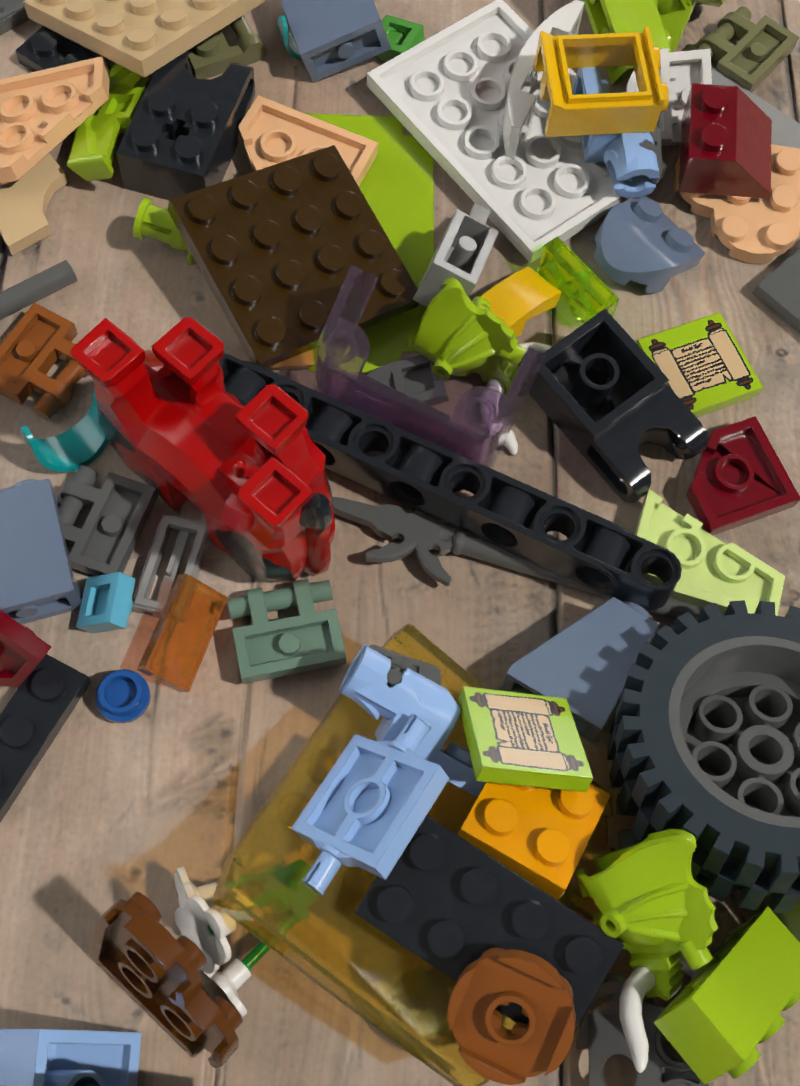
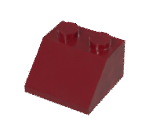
(724, 144)

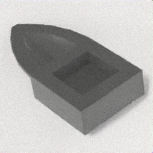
(414, 378)

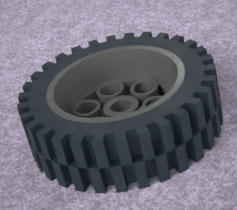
(662, 735)

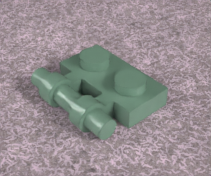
(290, 643)

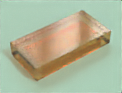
(182, 633)

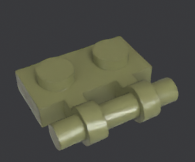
(757, 52)

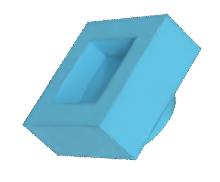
(106, 603)

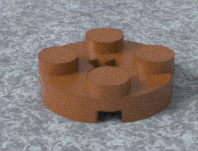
(527, 1049)

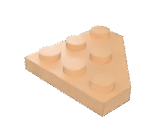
(44, 109)
(279, 133)

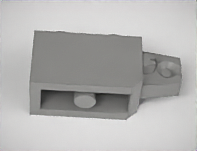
(459, 254)

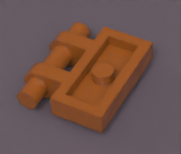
(30, 354)

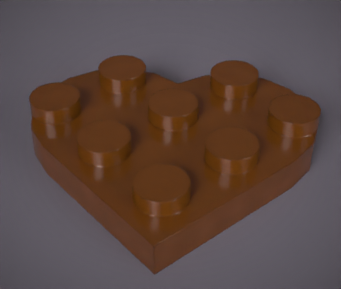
(164, 977)

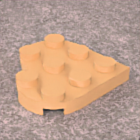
(755, 226)

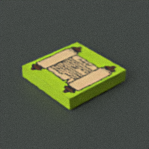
(703, 364)
(523, 740)

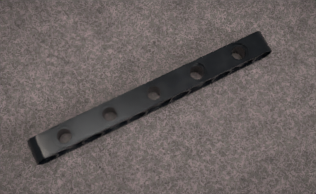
(501, 510)

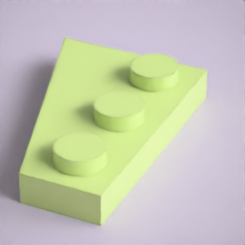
(710, 567)

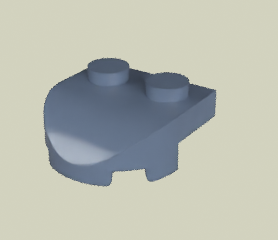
(643, 245)

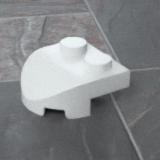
(678, 72)

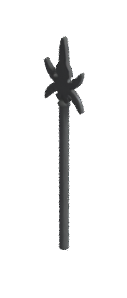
(423, 532)

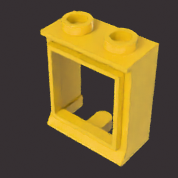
(604, 111)

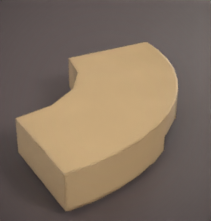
(26, 202)

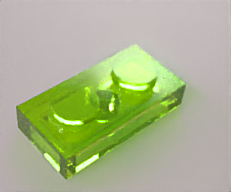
(576, 281)

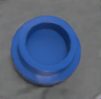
(122, 696)

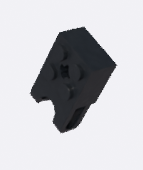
(184, 129)
(612, 402)

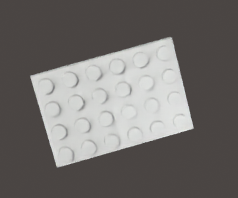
(454, 103)

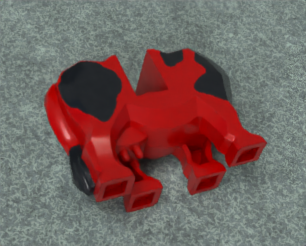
(197, 442)

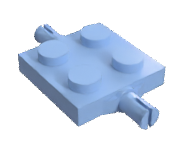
(370, 805)

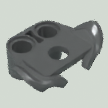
(604, 1037)

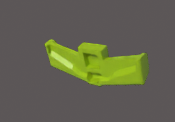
(98, 135)

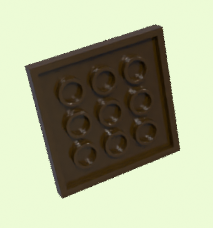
(282, 248)

